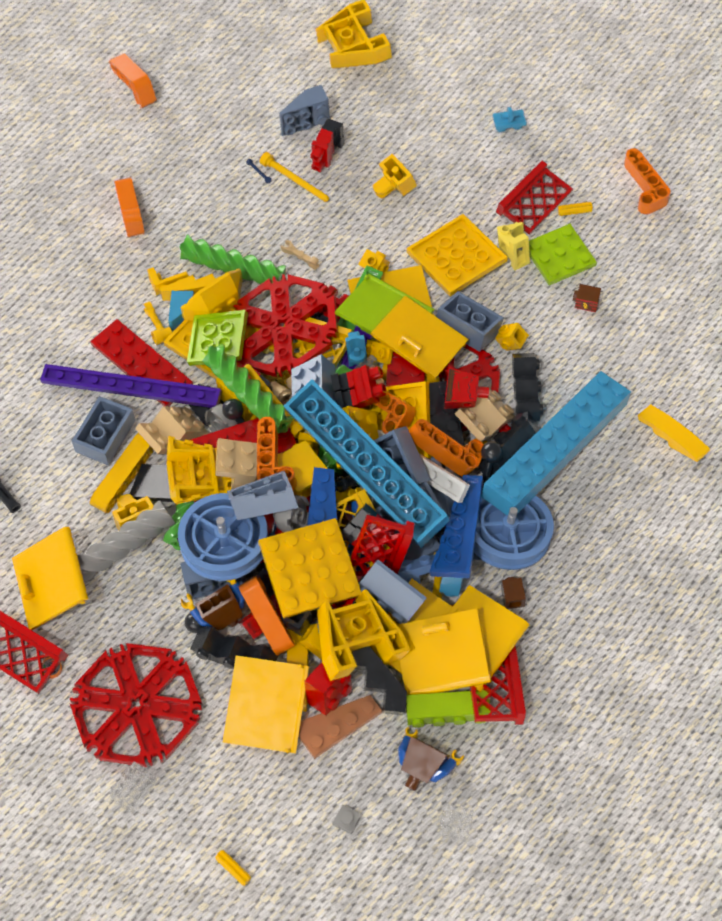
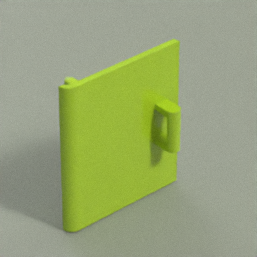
(372, 303)

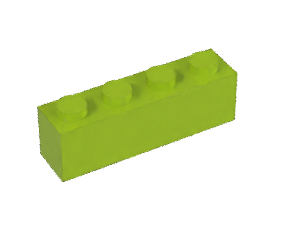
(442, 708)

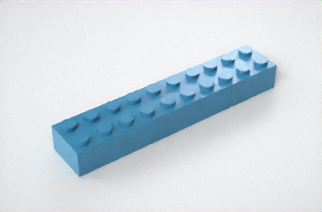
(555, 444)
(366, 462)

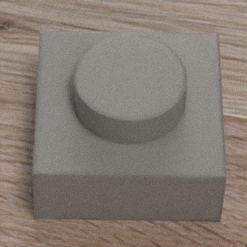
(347, 819)

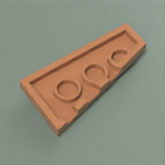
(323, 732)

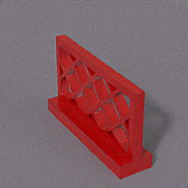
(525, 186)
(396, 553)
(33, 640)
(515, 694)

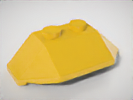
(215, 297)

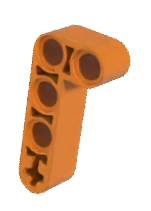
(134, 78)
(656, 191)
(129, 207)
(394, 412)
(445, 449)
(270, 453)
(266, 615)

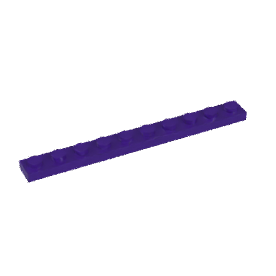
(131, 386)

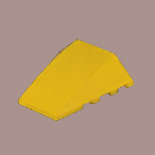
(192, 471)

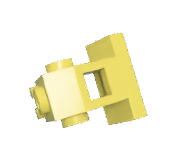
(510, 239)

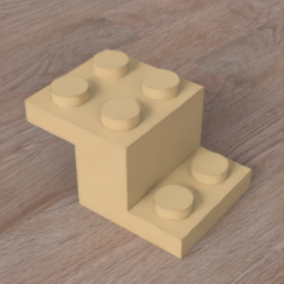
(486, 417)
(171, 422)
(236, 461)

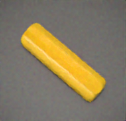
(576, 208)
(233, 867)

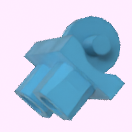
(509, 119)
(355, 348)

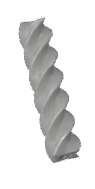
(118, 544)

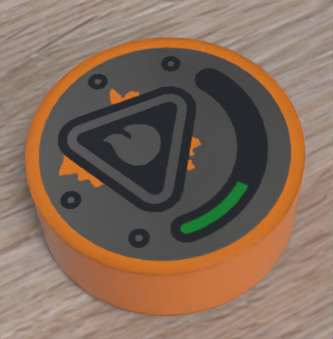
(47, 663)

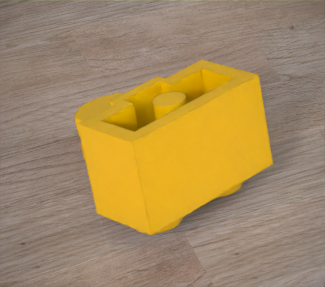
(394, 177)
(129, 509)

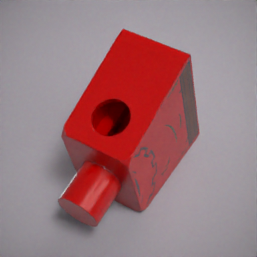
(463, 390)

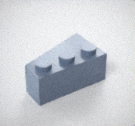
(263, 497)

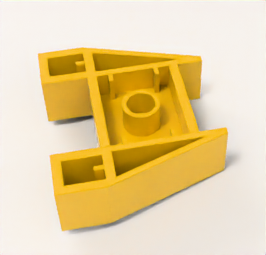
(349, 39)
(356, 628)

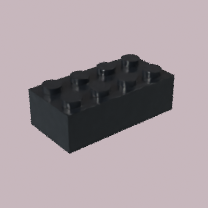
(444, 418)

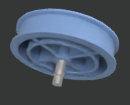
(513, 539)
(218, 543)

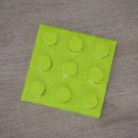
(560, 254)
(214, 330)

